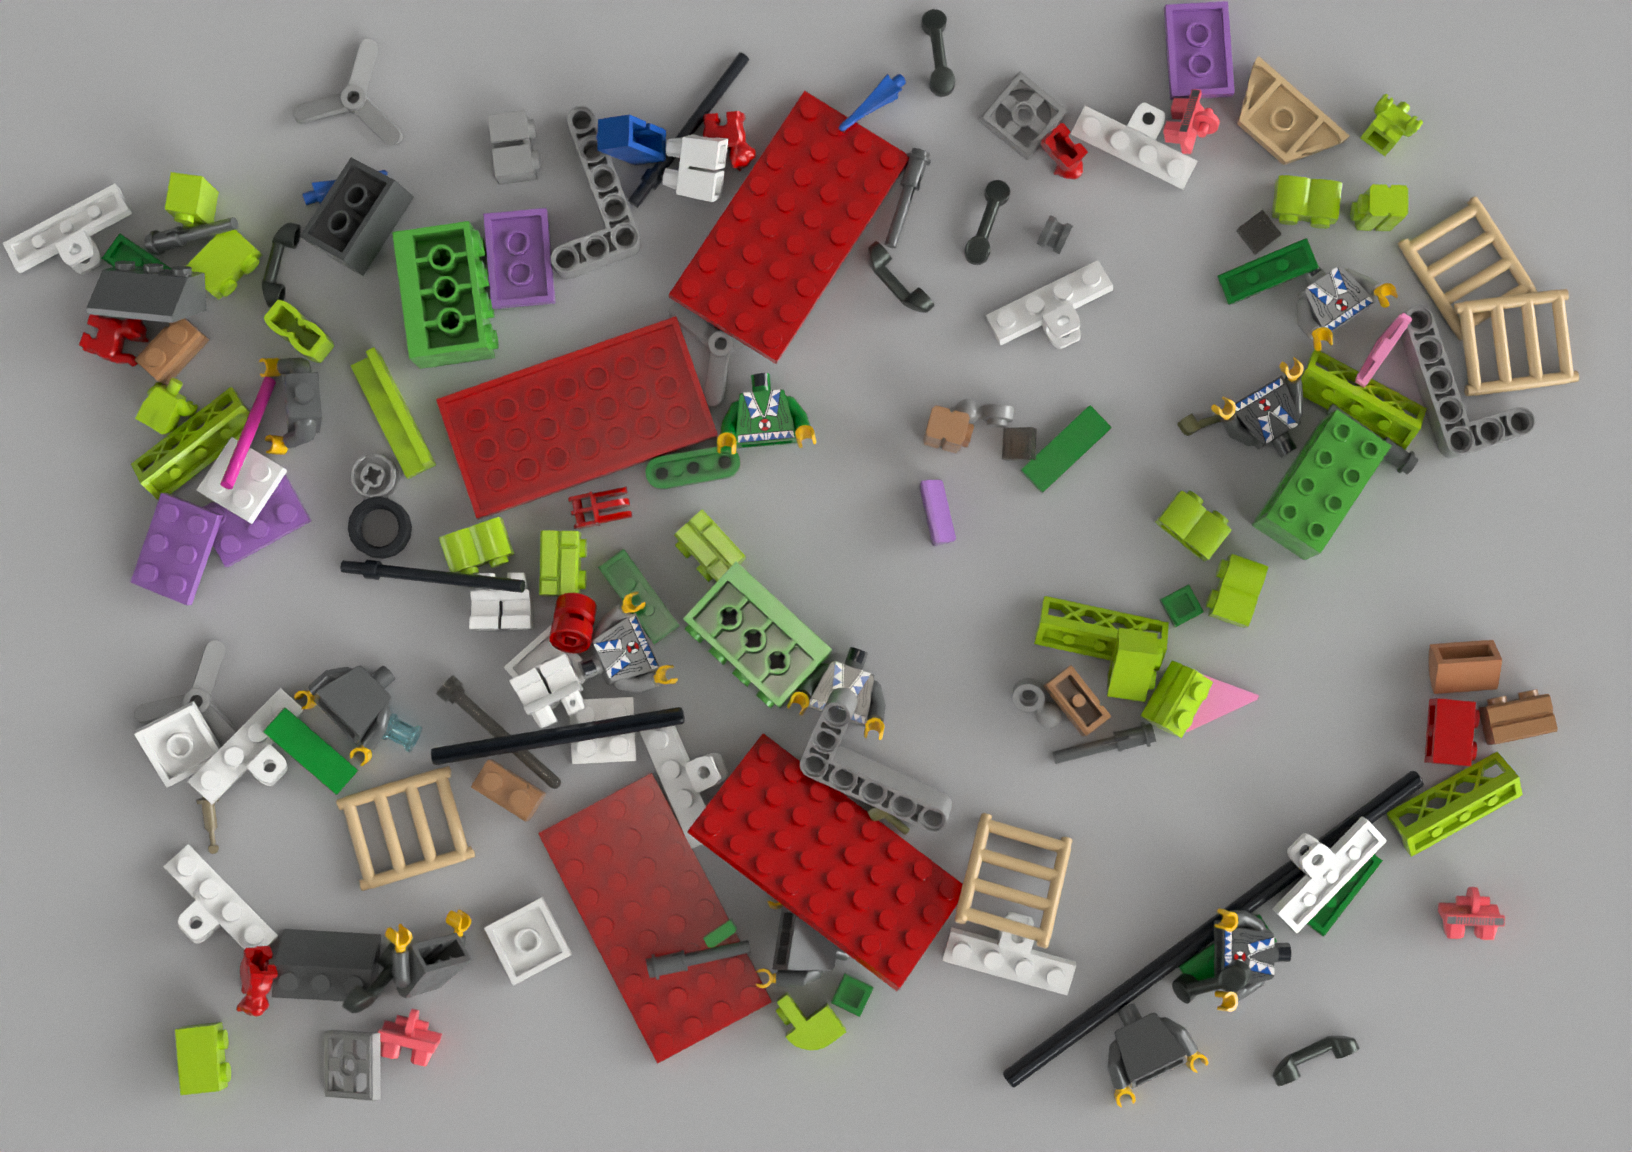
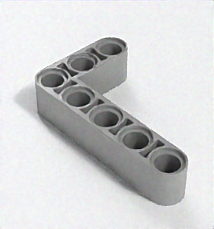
(605, 198)
(1449, 395)
(867, 771)

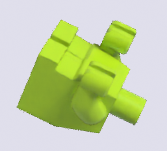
(1390, 125)
(165, 407)

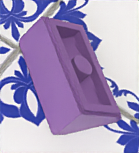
(937, 512)

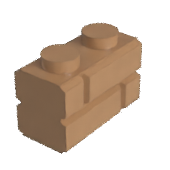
(171, 350)
(948, 429)
(1077, 701)
(1517, 718)
(508, 790)

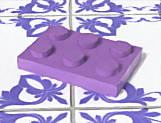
(1199, 49)
(519, 258)
(278, 518)
(176, 548)

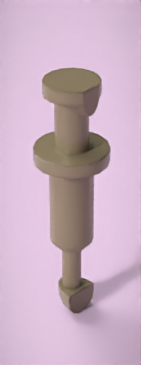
(210, 822)

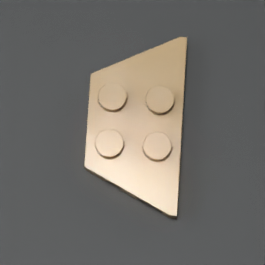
(1284, 118)

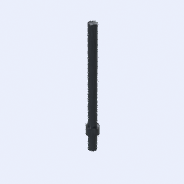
(652, 177)
(375, 569)

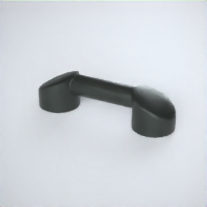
(942, 78)
(288, 237)
(978, 247)
(917, 300)
(1232, 979)
(361, 999)
(1287, 1069)

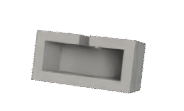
(513, 147)

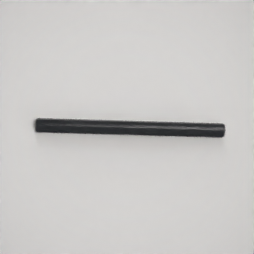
(557, 736)

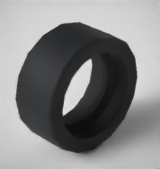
(365, 508)

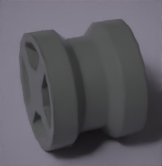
(1054, 234)

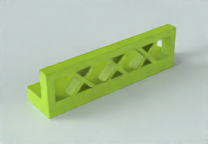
(393, 414)
(1382, 417)
(196, 447)
(1095, 639)
(1458, 813)

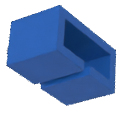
(631, 139)

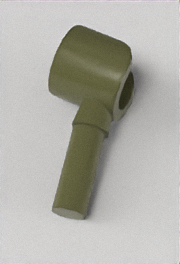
(1190, 425)
(877, 814)

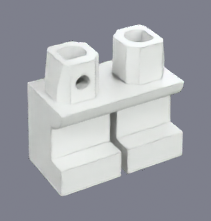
(699, 166)
(487, 608)
(537, 696)

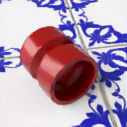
(573, 623)

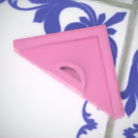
(1382, 348)
(1220, 701)

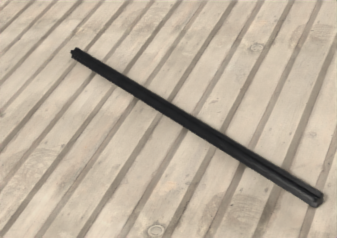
(1198, 939)

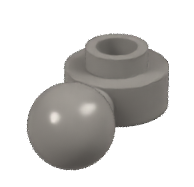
(995, 414)
(1048, 713)

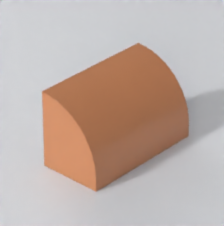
(1464, 666)

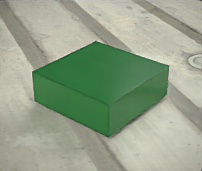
(1181, 605)
(720, 933)
(852, 994)

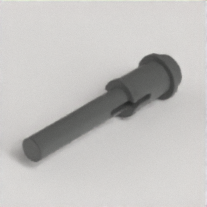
(910, 183)
(158, 242)
(1396, 455)
(1124, 740)
(680, 961)

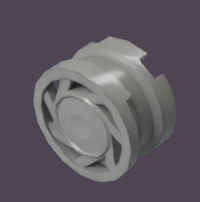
(374, 476)

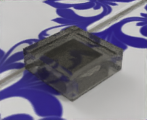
(1258, 232)
(1019, 443)

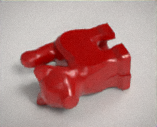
(740, 152)
(1064, 152)
(111, 337)
(256, 980)

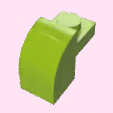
(812, 1032)

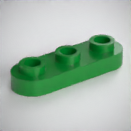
(678, 463)

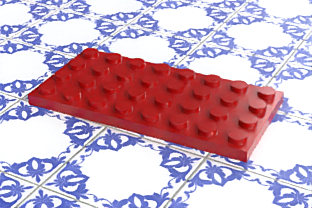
(789, 227)
(576, 418)
(828, 862)
(646, 897)

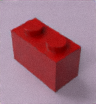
(1451, 732)

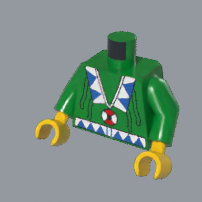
(764, 419)

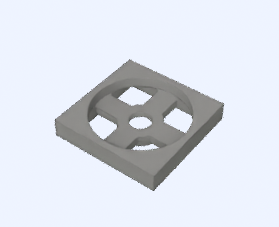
(1020, 83)
(369, 1066)

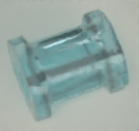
(402, 732)

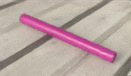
(248, 433)

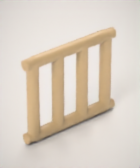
(1491, 235)
(1536, 378)
(379, 796)
(973, 883)

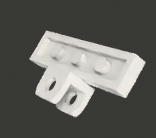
(1136, 143)
(70, 233)
(1052, 307)
(244, 751)
(683, 778)
(1325, 871)
(215, 904)
(1010, 958)

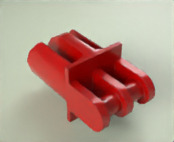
(597, 508)

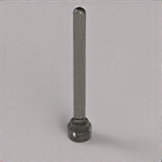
(454, 693)

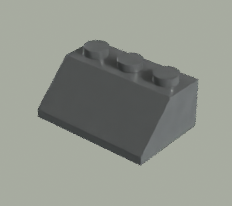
(357, 216)
(148, 292)
(325, 964)

